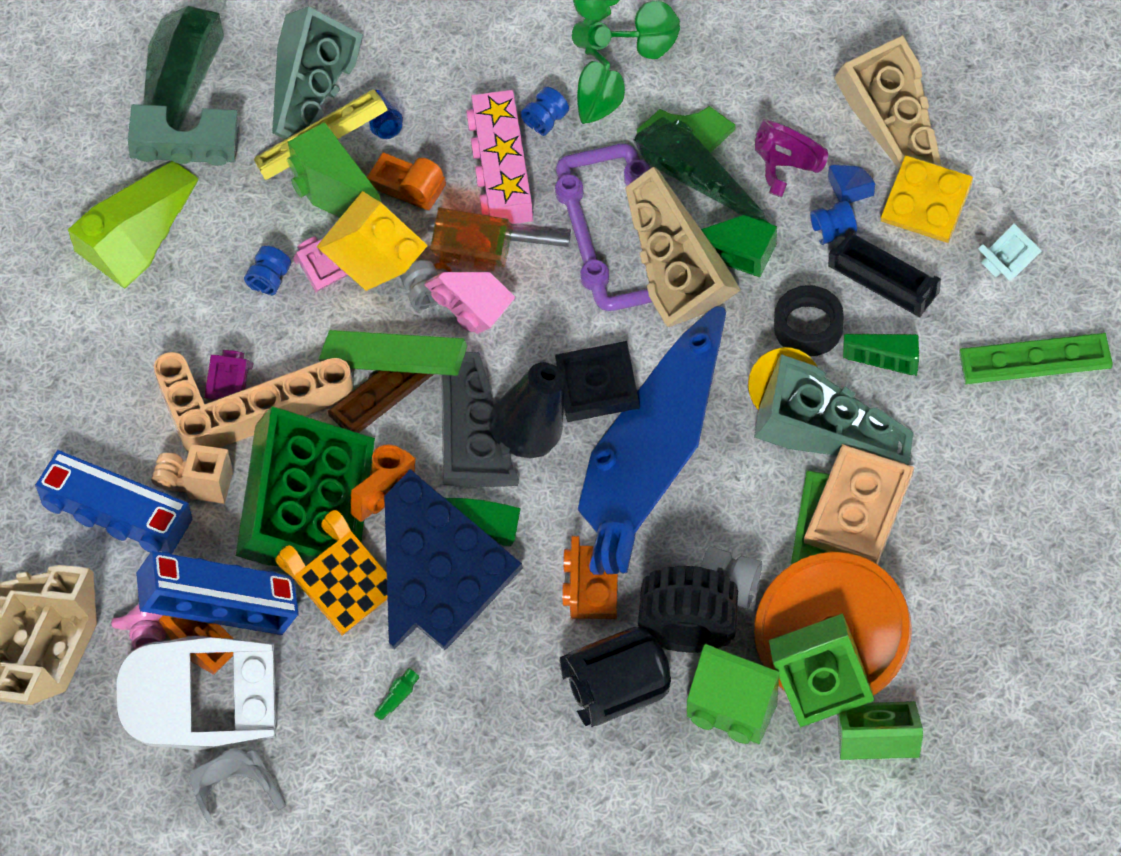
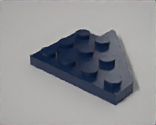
(437, 564)

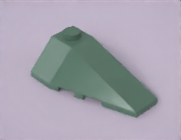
(308, 64)
(817, 416)

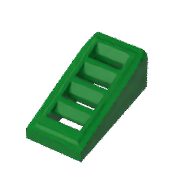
(884, 351)

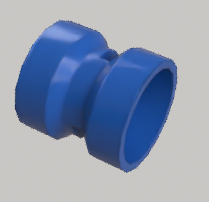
(545, 110)
(834, 221)
(266, 273)

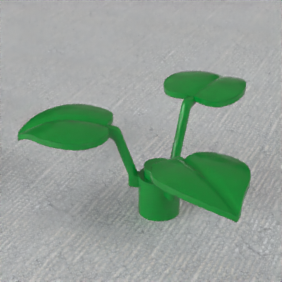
(602, 89)

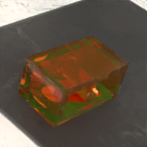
(471, 239)

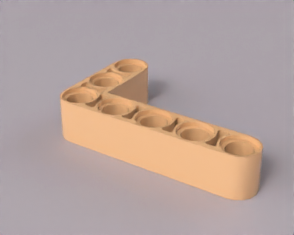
(245, 404)

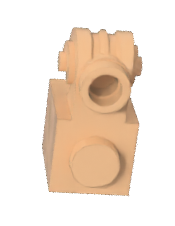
(203, 475)

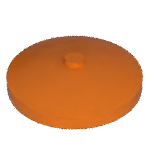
(833, 586)

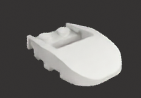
(157, 693)

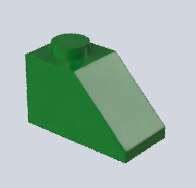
(743, 243)

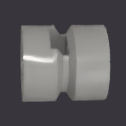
(743, 572)

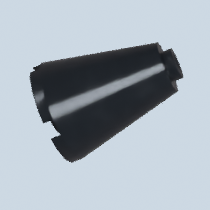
(531, 412)

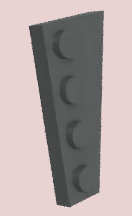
(468, 446)

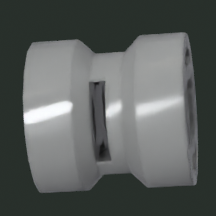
(414, 281)

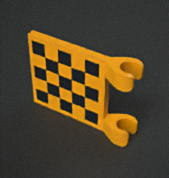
(343, 579)

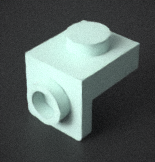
(1009, 253)

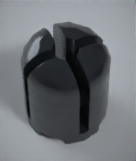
(617, 675)

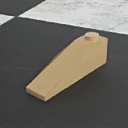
(890, 101)
(679, 260)

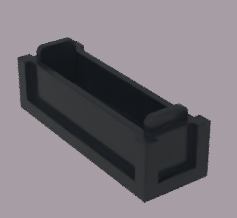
(884, 274)

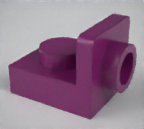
(226, 374)

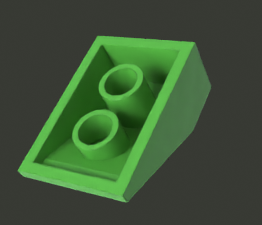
(326, 171)

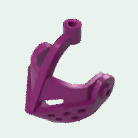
(805, 152)

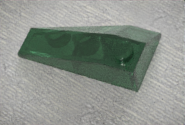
(180, 60)
(674, 147)

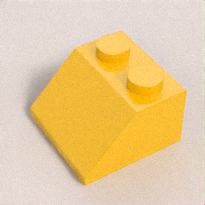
(371, 243)

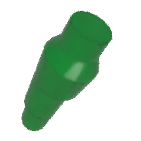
(398, 692)

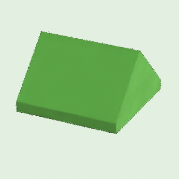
(880, 731)

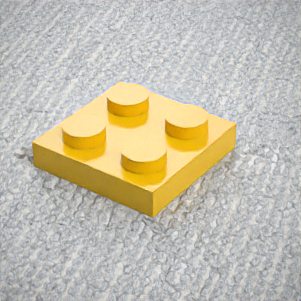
(927, 199)

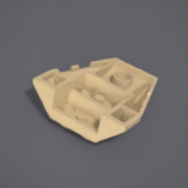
(44, 631)

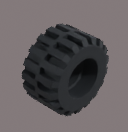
(688, 608)

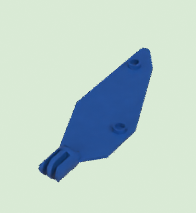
(649, 444)

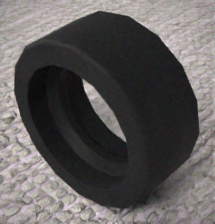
(809, 297)

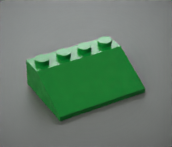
(294, 480)

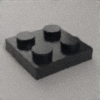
(598, 381)

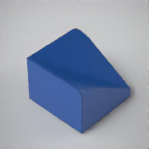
(850, 183)

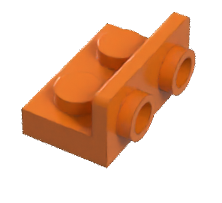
(588, 594)

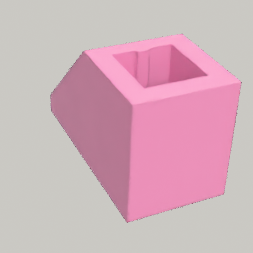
(472, 297)

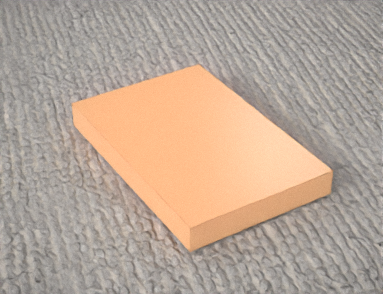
(859, 504)

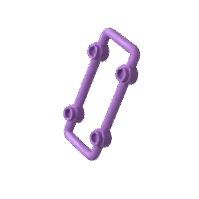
(570, 191)

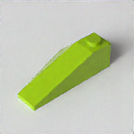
(130, 225)

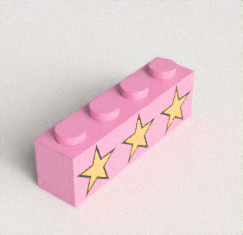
(501, 157)

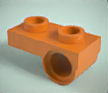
(412, 183)
(388, 467)

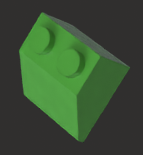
(821, 670)
(732, 695)

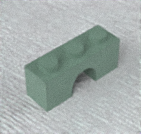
(210, 141)

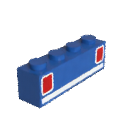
(113, 503)
(216, 593)

